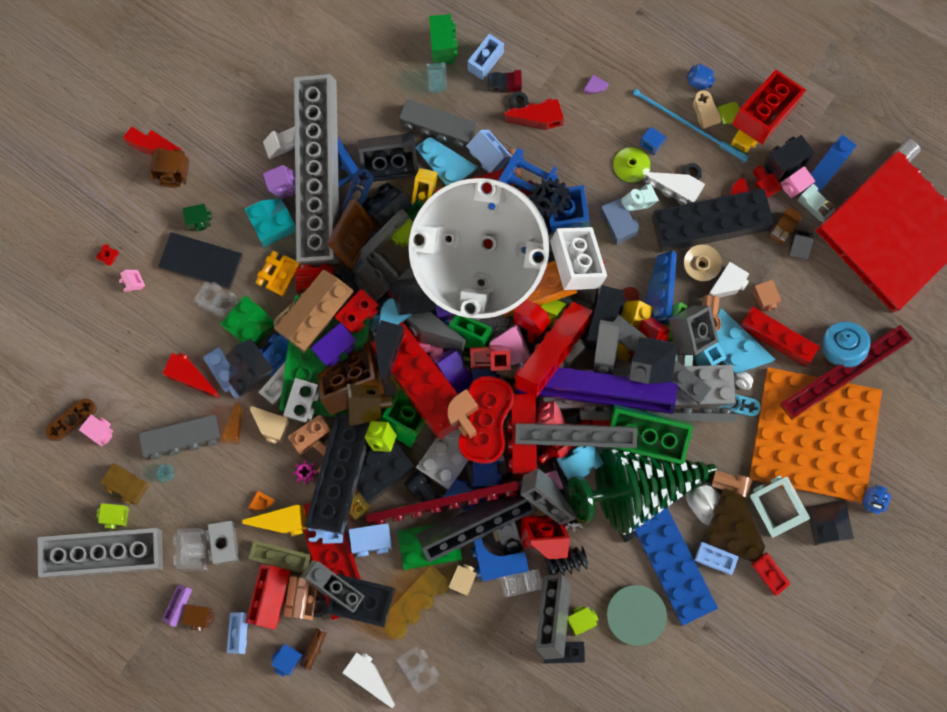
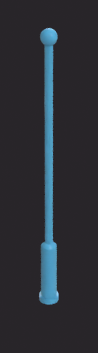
(724, 145)

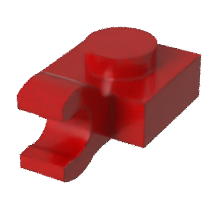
(766, 181)

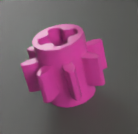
(309, 476)

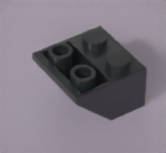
(386, 203)

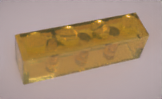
(414, 601)

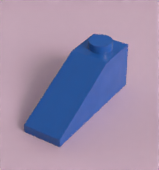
(832, 162)

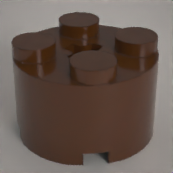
(169, 167)

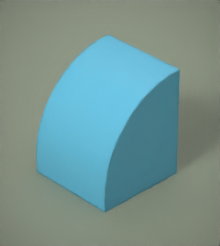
(710, 356)

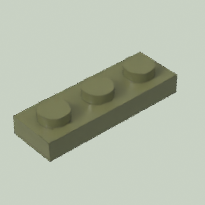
(279, 557)

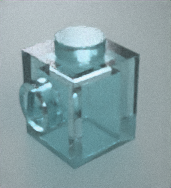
(437, 77)

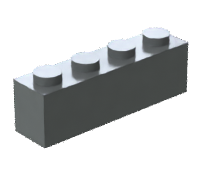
(437, 123)
(180, 437)
(553, 617)

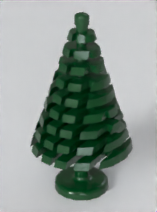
(634, 488)

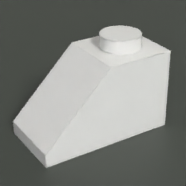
(730, 281)

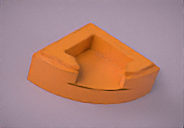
(261, 502)

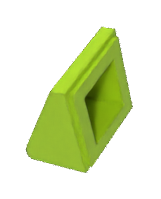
(728, 112)

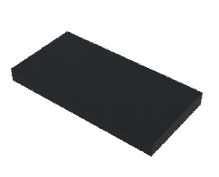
(200, 260)

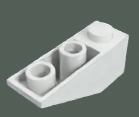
(678, 186)

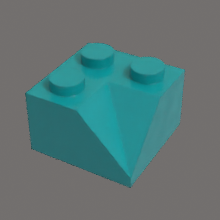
(270, 220)

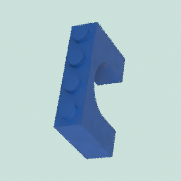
(493, 566)

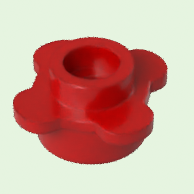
(107, 250)

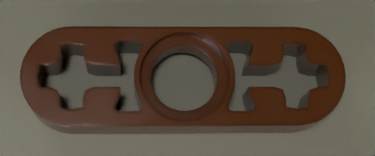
(56, 423)

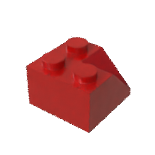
(545, 536)

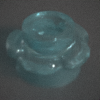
(165, 468)

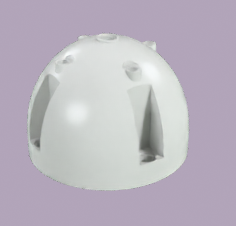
(452, 269)

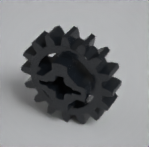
(558, 194)

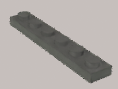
(685, 380)
(576, 435)

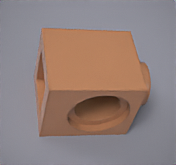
(766, 296)

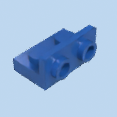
(275, 351)

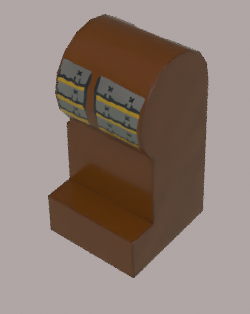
(785, 226)

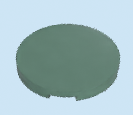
(636, 615)

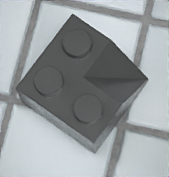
(693, 330)

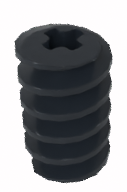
(573, 560)

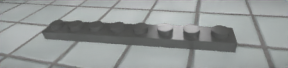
(686, 414)

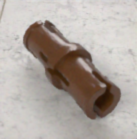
(313, 649)

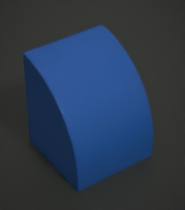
(652, 140)

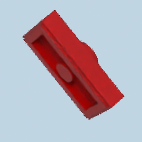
(770, 574)

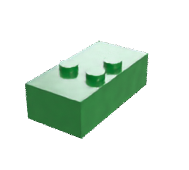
(656, 434)

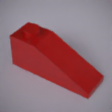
(183, 371)

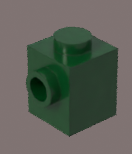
(197, 217)

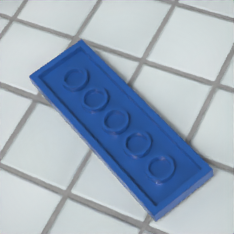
(675, 567)

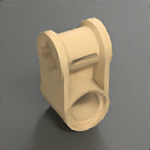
(706, 113)

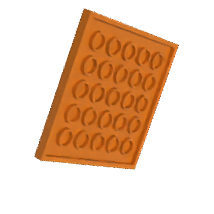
(824, 447)

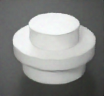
(744, 380)

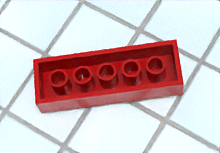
(423, 384)

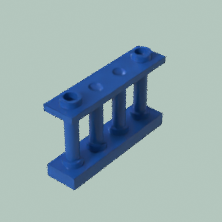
(518, 161)

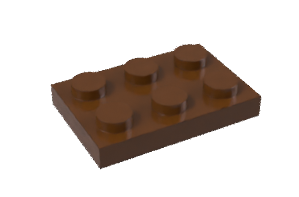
(351, 233)

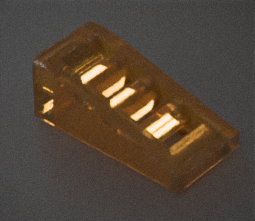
(233, 428)

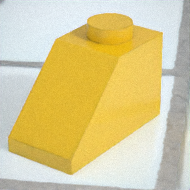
(424, 185)

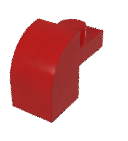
(532, 317)
(494, 356)

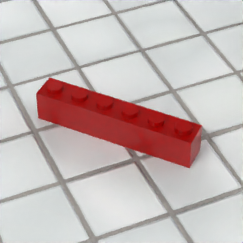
(553, 349)

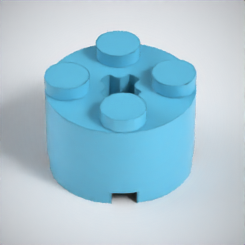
(580, 461)

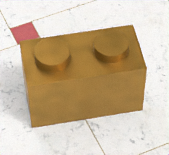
(125, 484)

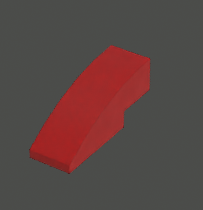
(148, 142)

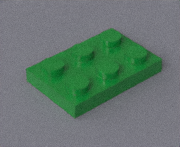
(412, 552)

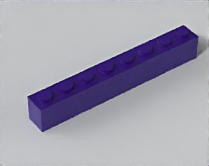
(609, 390)

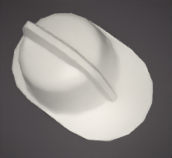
(703, 501)

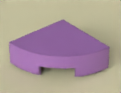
(595, 85)

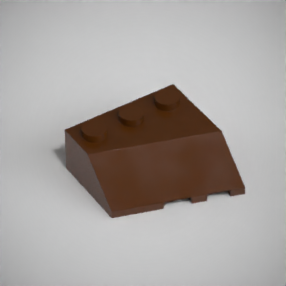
(358, 369)

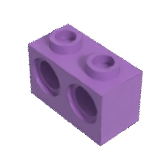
(281, 181)

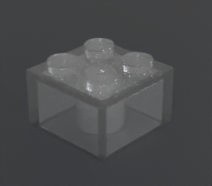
(190, 550)

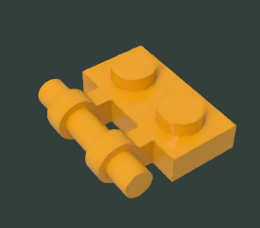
(282, 276)

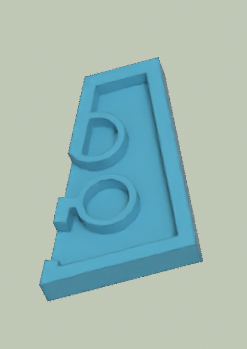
(448, 164)

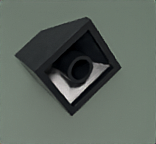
(653, 361)
(830, 523)

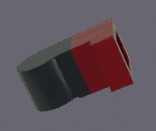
(505, 82)

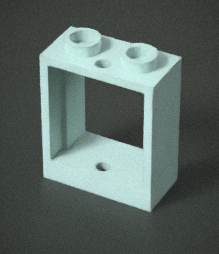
(776, 482)

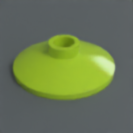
(628, 172)

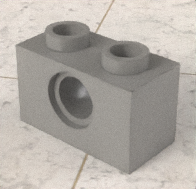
(229, 553)

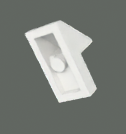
(279, 143)

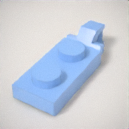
(220, 368)

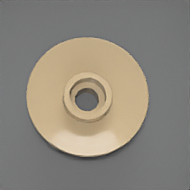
(706, 255)

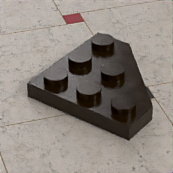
(734, 528)

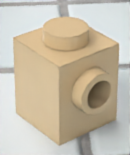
(463, 579)

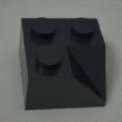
(789, 158)
(247, 367)

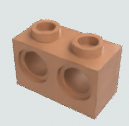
(309, 434)

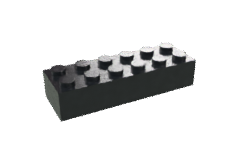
(712, 220)

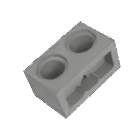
(296, 399)

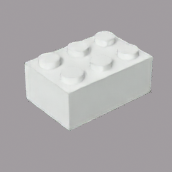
(578, 258)

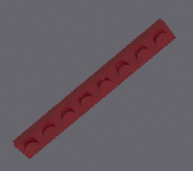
(841, 375)
(452, 502)

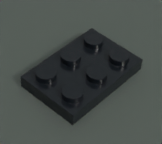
(373, 608)

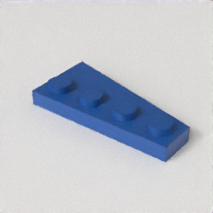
(661, 287)

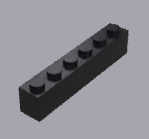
(473, 525)

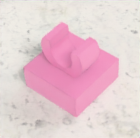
(132, 280)

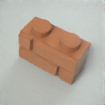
(300, 599)

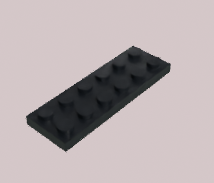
(338, 476)

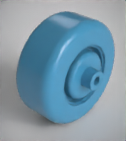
(846, 344)

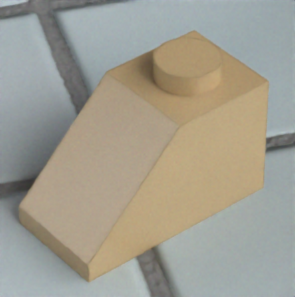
(271, 425)

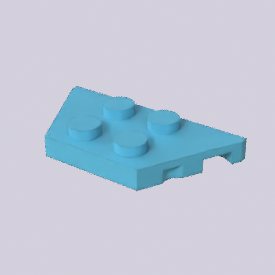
(739, 346)

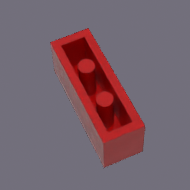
(268, 596)

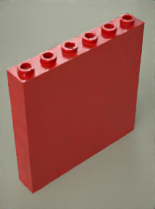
(891, 231)

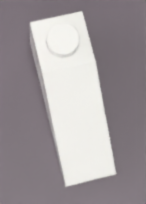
(366, 675)

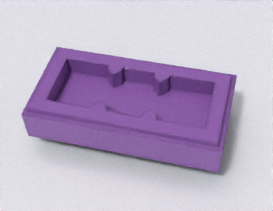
(176, 605)

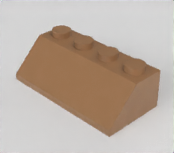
(314, 310)

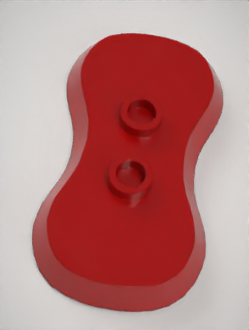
(494, 401)

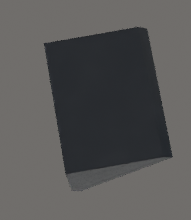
(410, 297)

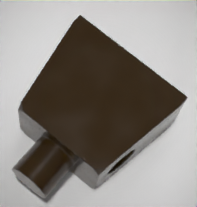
(365, 403)

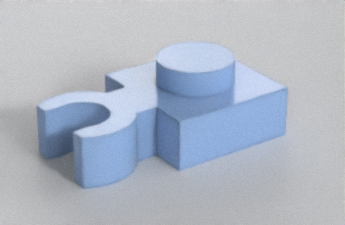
(328, 538)

